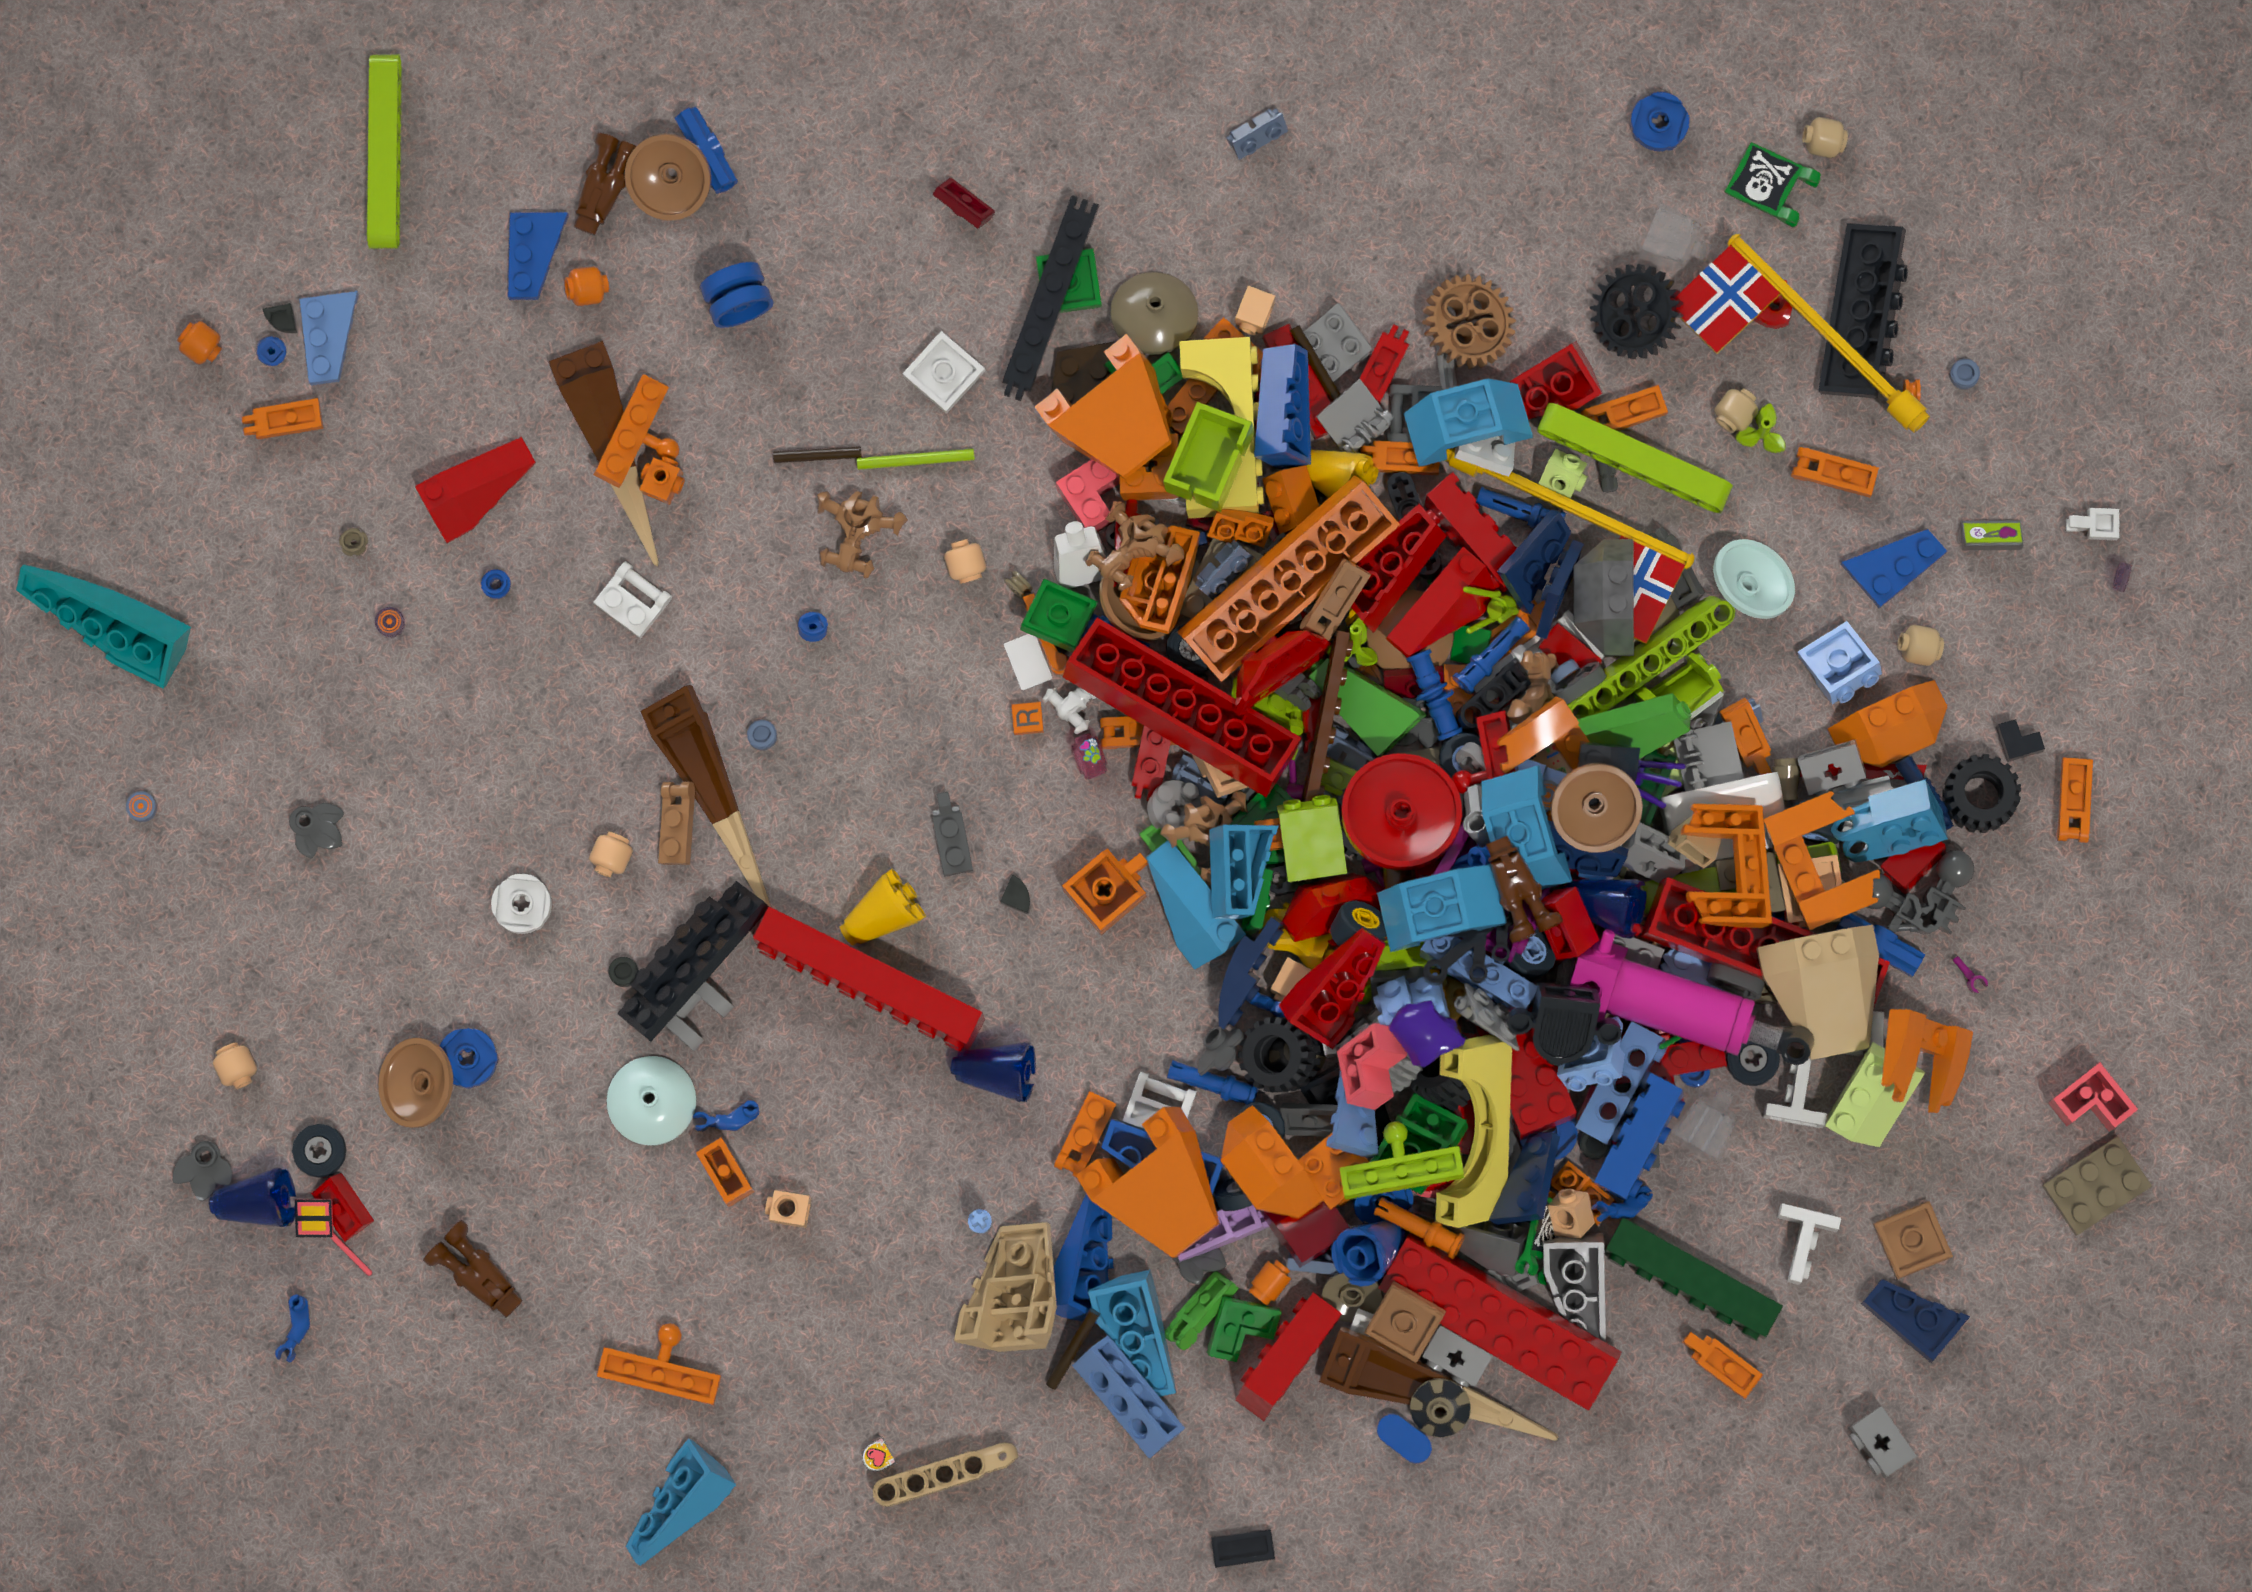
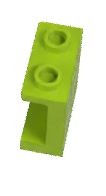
(1692, 683)
(1311, 838)

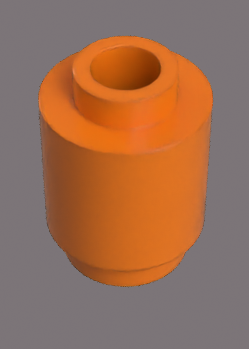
(1270, 1282)

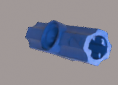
(696, 130)
(1890, 948)

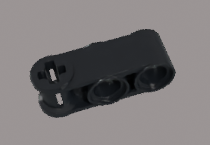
(1506, 683)

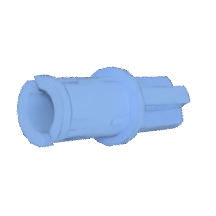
(979, 1221)

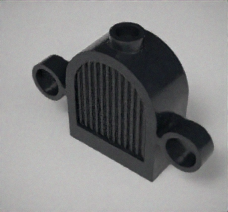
(1564, 1022)

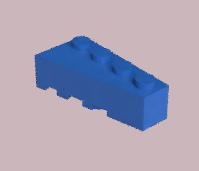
(1284, 408)
(1640, 1138)
(1134, 1145)

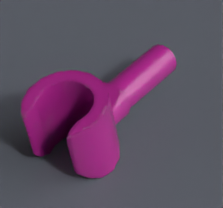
(1293, 789)
(1370, 867)
(1971, 977)

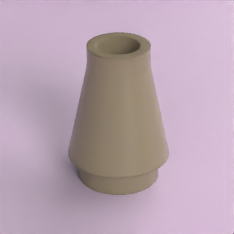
(1789, 776)

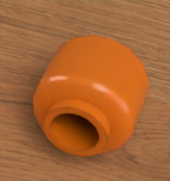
(586, 286)
(199, 342)

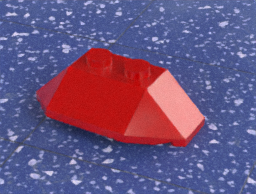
(1276, 665)
(1318, 903)

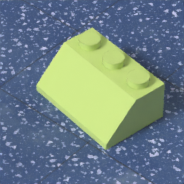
(1865, 1107)

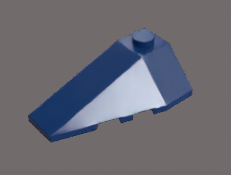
(1083, 1260)

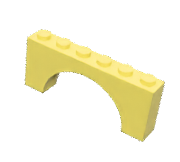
(1229, 368)
(1485, 1070)

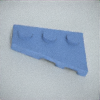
(326, 333)
(1353, 1127)

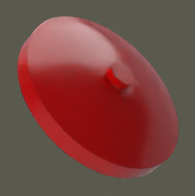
(1401, 811)

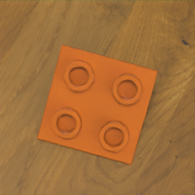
(1323, 1169)

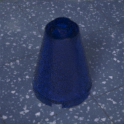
(1613, 903)
(998, 1069)
(257, 1200)

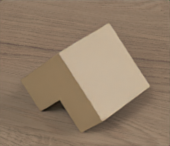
(1697, 849)

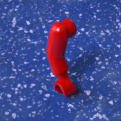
(1309, 721)

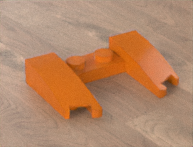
(1548, 725)
(1744, 825)
(1815, 903)
(1911, 1033)

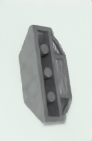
(1606, 597)

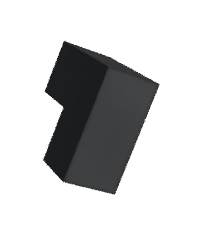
(2018, 746)

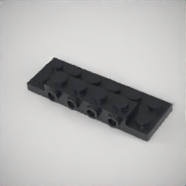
(1865, 306)
(690, 958)

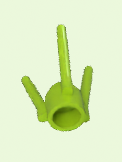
(1499, 607)

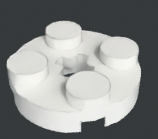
(533, 916)

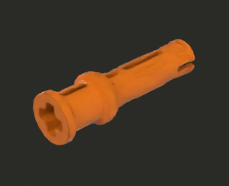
(1432, 1234)

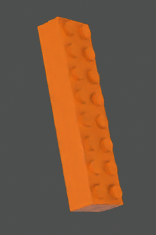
(1287, 577)

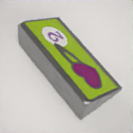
(1992, 535)

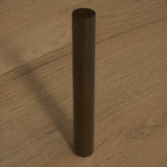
(1315, 363)
(817, 454)
(1072, 1349)

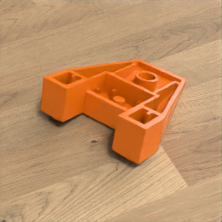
(1118, 420)
(1165, 1193)

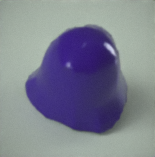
(1425, 1032)

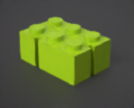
(1208, 456)

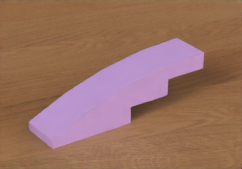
(1232, 1227)

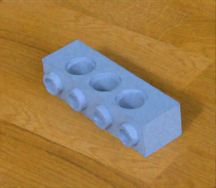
(1501, 983)
(1591, 1120)
(1128, 1396)

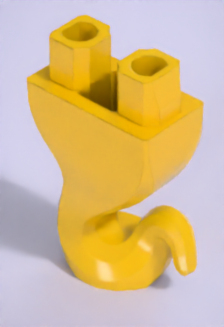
(1309, 951)

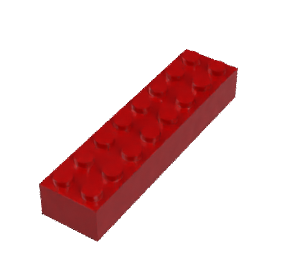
(1181, 707)
(1677, 925)
(869, 979)
(1506, 1322)

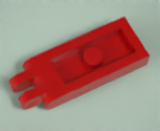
(1384, 362)
(1150, 762)

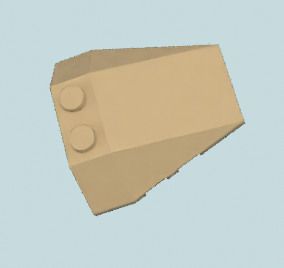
(1826, 986)
(1015, 1294)

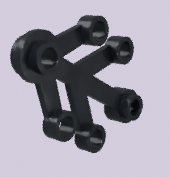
(1471, 939)

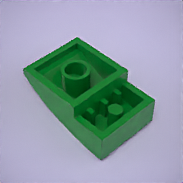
(1428, 1130)

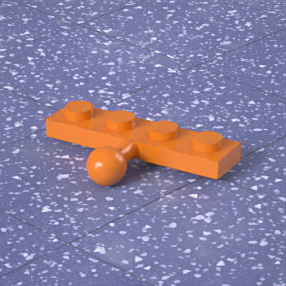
(633, 432)
(660, 1374)

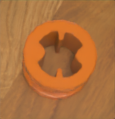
(1913, 387)

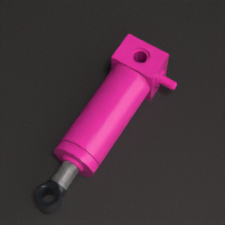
(1680, 1004)

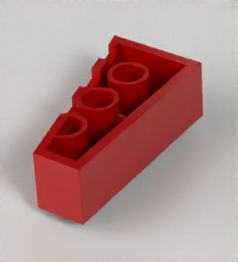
(1468, 528)
(1395, 565)
(1287, 1356)

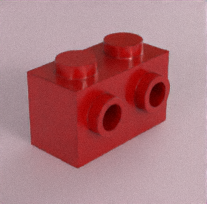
(1577, 931)

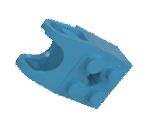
(1894, 823)

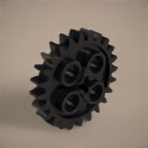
(1661, 305)

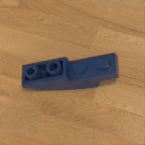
(1239, 981)

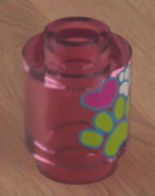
(1089, 756)

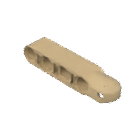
(990, 1463)

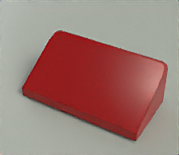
(1567, 647)
(348, 1210)

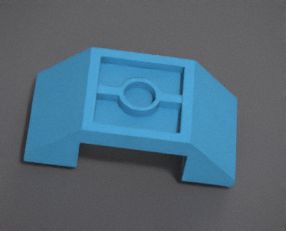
(1466, 416)
(1515, 809)
(1440, 906)

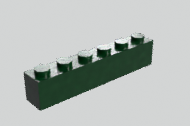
(1693, 1279)

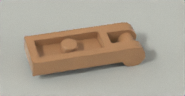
(1336, 599)
(676, 823)

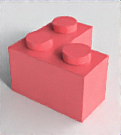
(1083, 490)
(1366, 1066)
(2096, 1092)

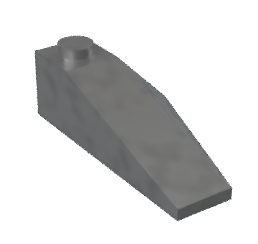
(1486, 1243)
(1578, 1280)

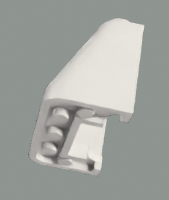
(1754, 790)

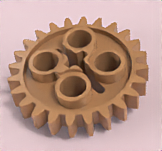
(1477, 346)

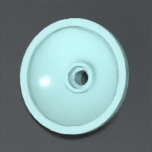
(1754, 579)
(666, 1115)

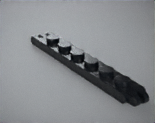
(1049, 297)

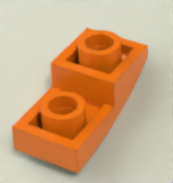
(1241, 525)
(1572, 1178)

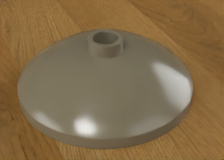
(1153, 328)

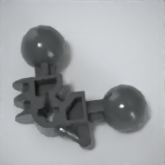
(1954, 870)

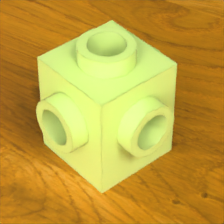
(1564, 474)

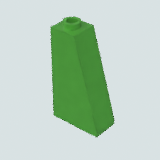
(1371, 709)
(1640, 725)

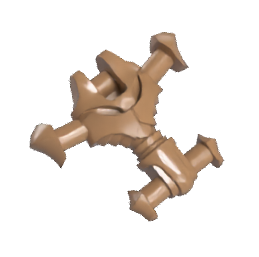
(858, 520)
(1139, 539)
(1539, 672)
(1201, 819)

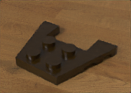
(1080, 370)

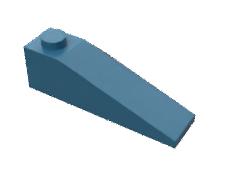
(1189, 908)
(1135, 1324)
(691, 1492)

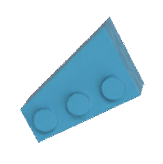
(1237, 868)

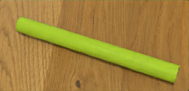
(915, 459)

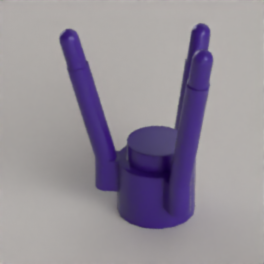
(1642, 775)

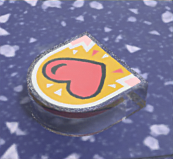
(878, 1456)

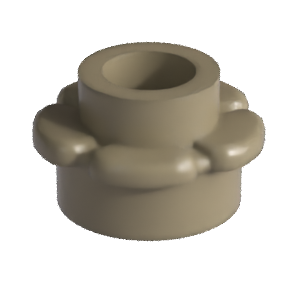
(346, 539)

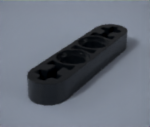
(1399, 507)

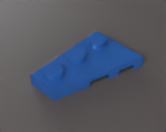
(531, 250)
(1894, 566)

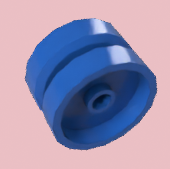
(736, 294)

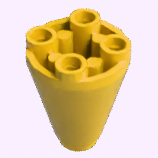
(1333, 469)
(882, 910)

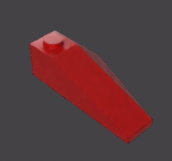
(1444, 605)
(1329, 994)

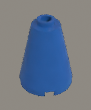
(1367, 1251)

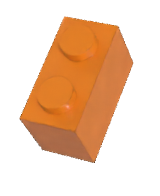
(1290, 497)
(725, 1172)

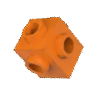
(666, 489)

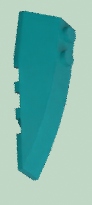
(120, 626)

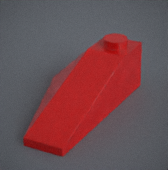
(1559, 379)
(470, 489)

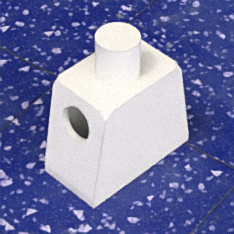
(1071, 553)

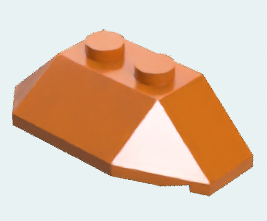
(1161, 589)
(1894, 725)
(1266, 1167)

